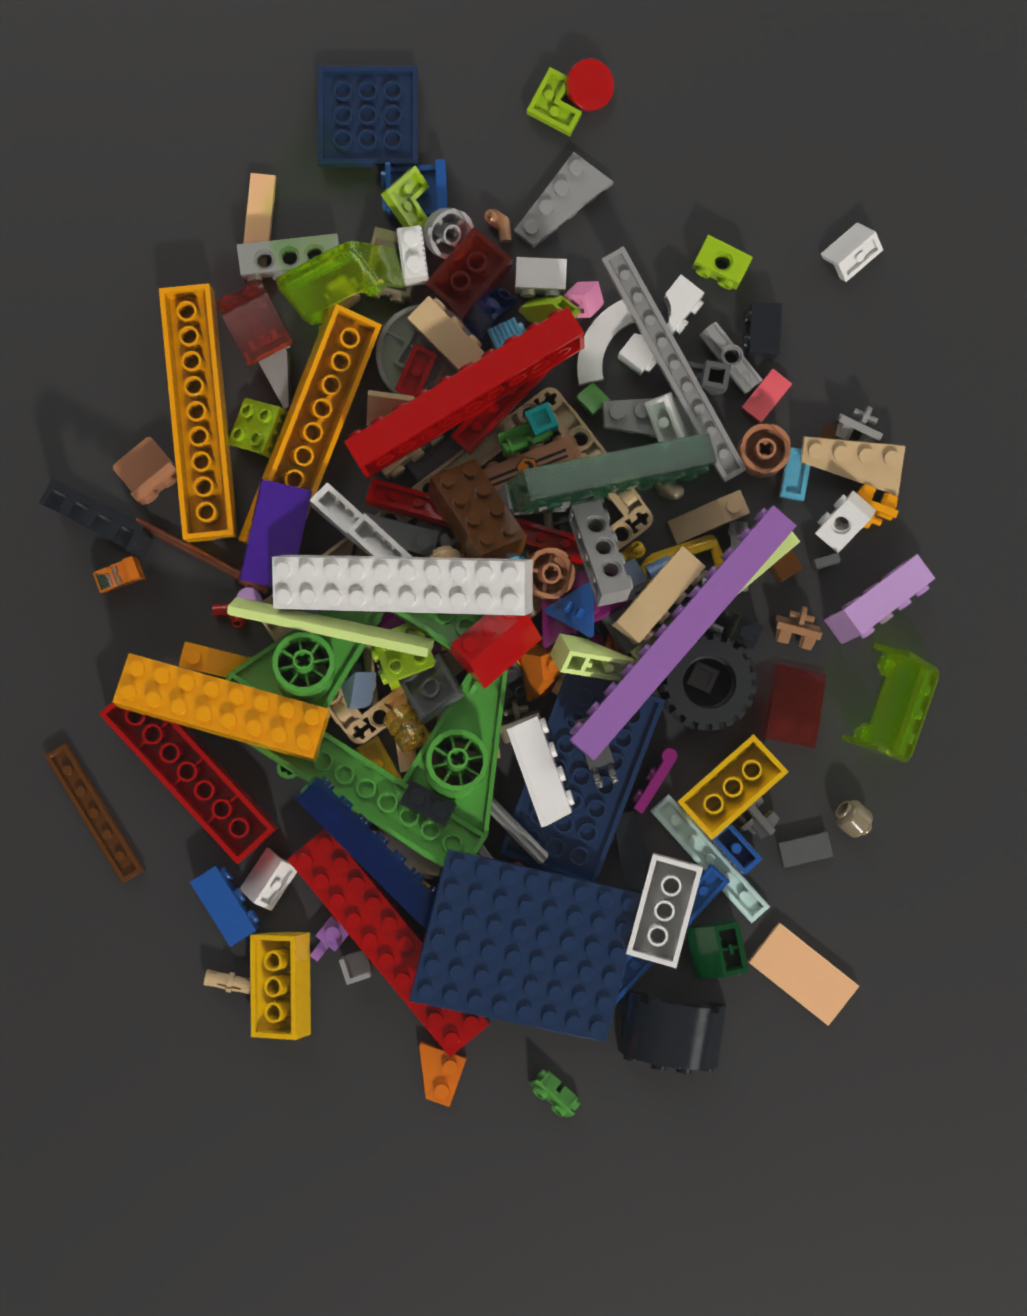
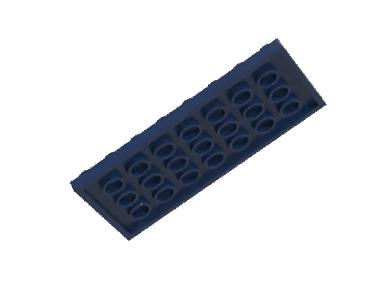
(582, 838)

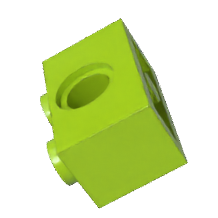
(716, 250)

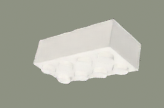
(664, 910)

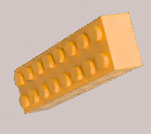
(221, 707)

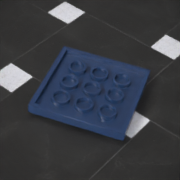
(367, 116)

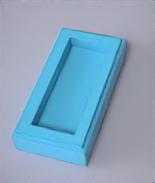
(794, 477)

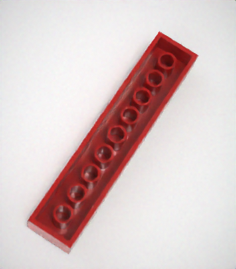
(466, 392)
(379, 931)

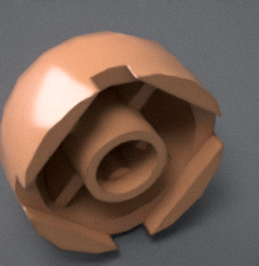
(551, 573)

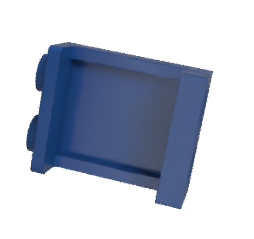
(435, 175)

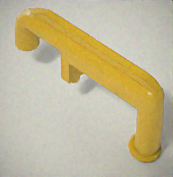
(694, 546)

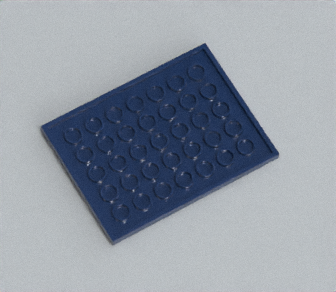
(525, 946)

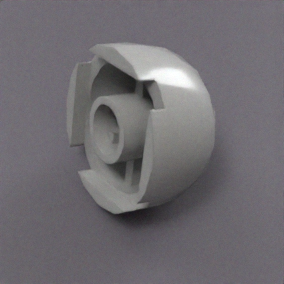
(445, 230)

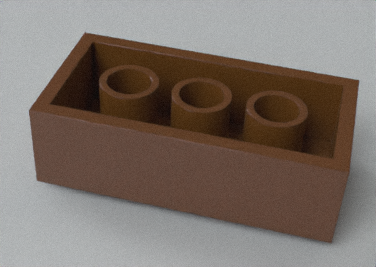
(476, 513)

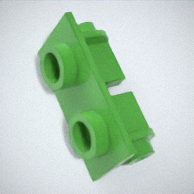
(520, 438)
(561, 1101)

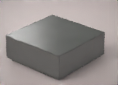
(824, 562)

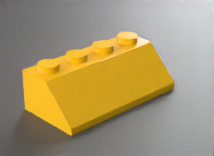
(732, 787)
(280, 985)

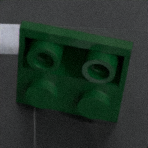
(717, 949)

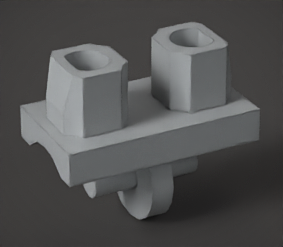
(847, 425)

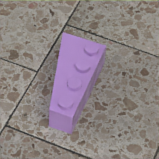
(880, 600)

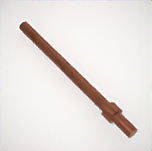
(198, 553)

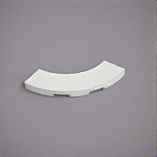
(597, 339)

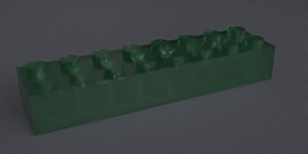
(610, 473)

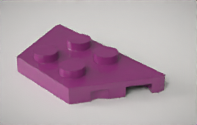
(552, 627)

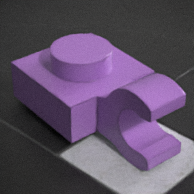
(331, 936)

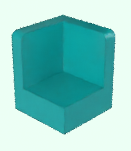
(541, 419)

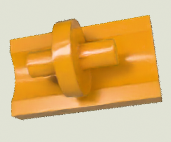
(884, 509)

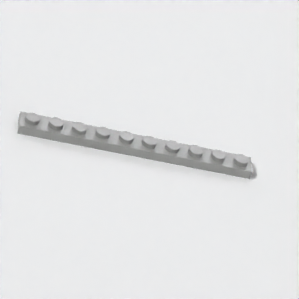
(672, 361)

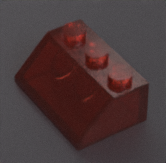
(469, 273)

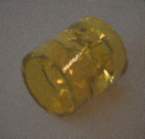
(406, 728)

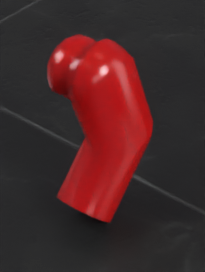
(221, 610)

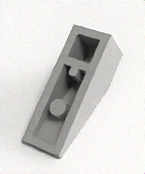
(278, 371)

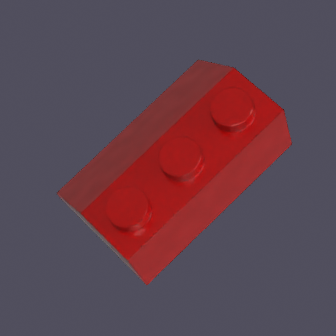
(494, 645)

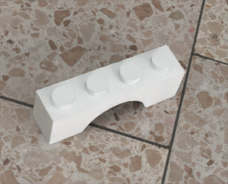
(680, 301)

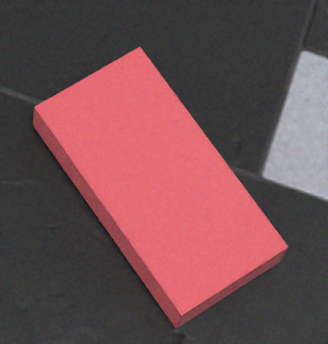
(766, 396)

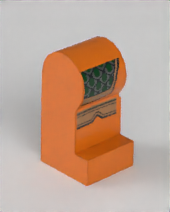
(119, 574)

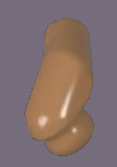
(499, 222)

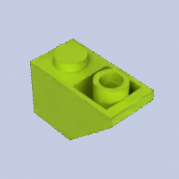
(539, 308)

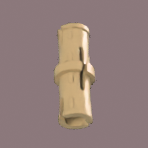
(229, 982)

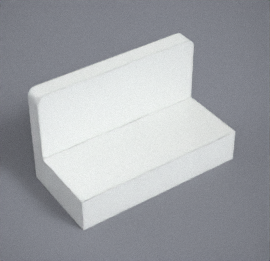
(853, 250)
(268, 880)

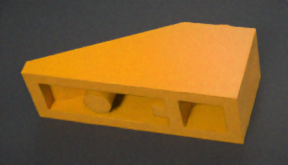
(209, 659)

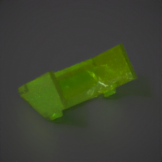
(339, 275)
(900, 705)

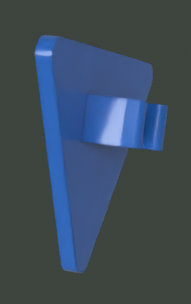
(576, 610)

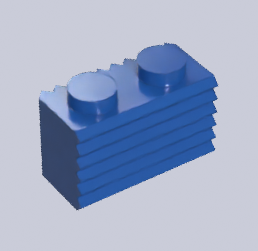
(737, 849)

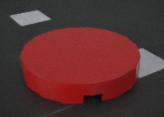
(589, 85)

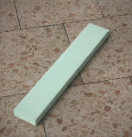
(706, 853)

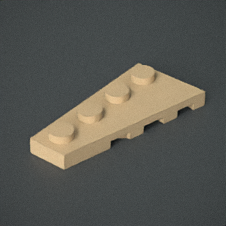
(860, 461)

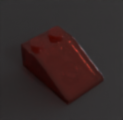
(254, 322)
(794, 706)

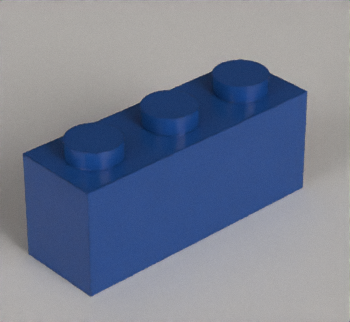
(225, 904)

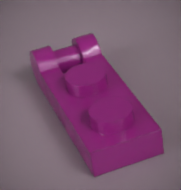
(655, 778)

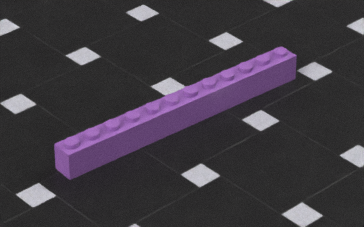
(682, 632)

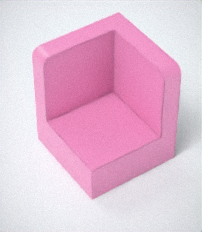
(586, 297)

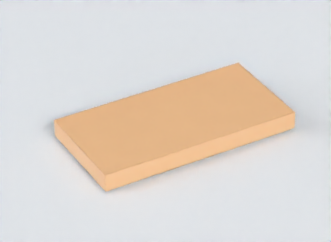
(803, 973)

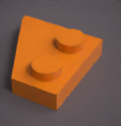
(440, 1073)

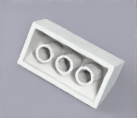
(540, 768)

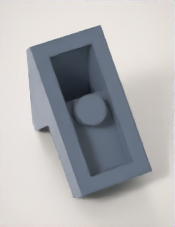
(359, 687)

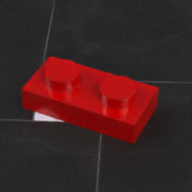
(415, 371)

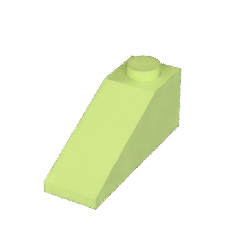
(587, 658)

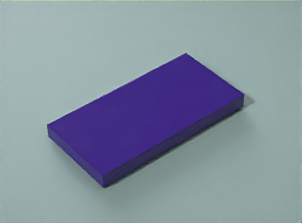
(274, 529)

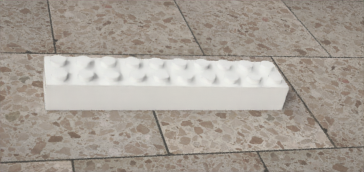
(403, 584)

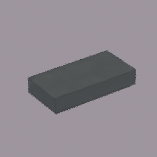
(805, 849)

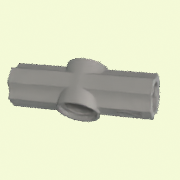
(719, 345)

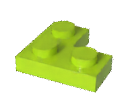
(549, 107)
(402, 198)

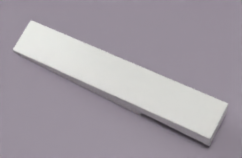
(354, 524)

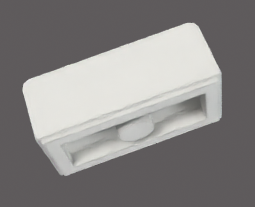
(665, 418)

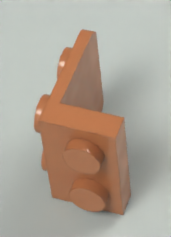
(146, 471)

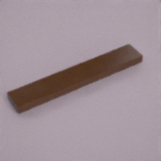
(94, 812)

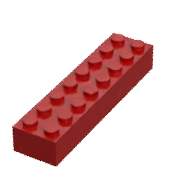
(195, 780)

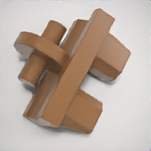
(807, 632)

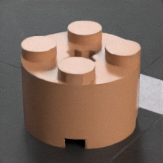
(762, 436)

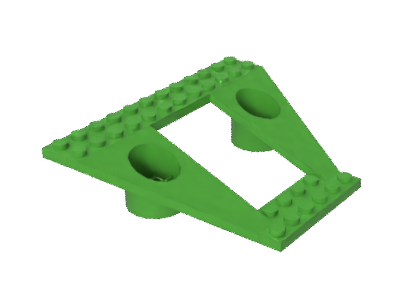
(370, 788)

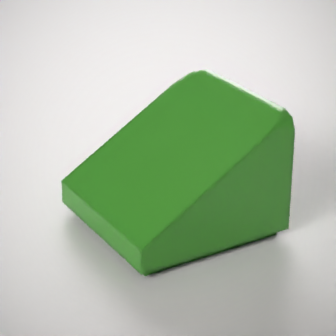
(591, 399)

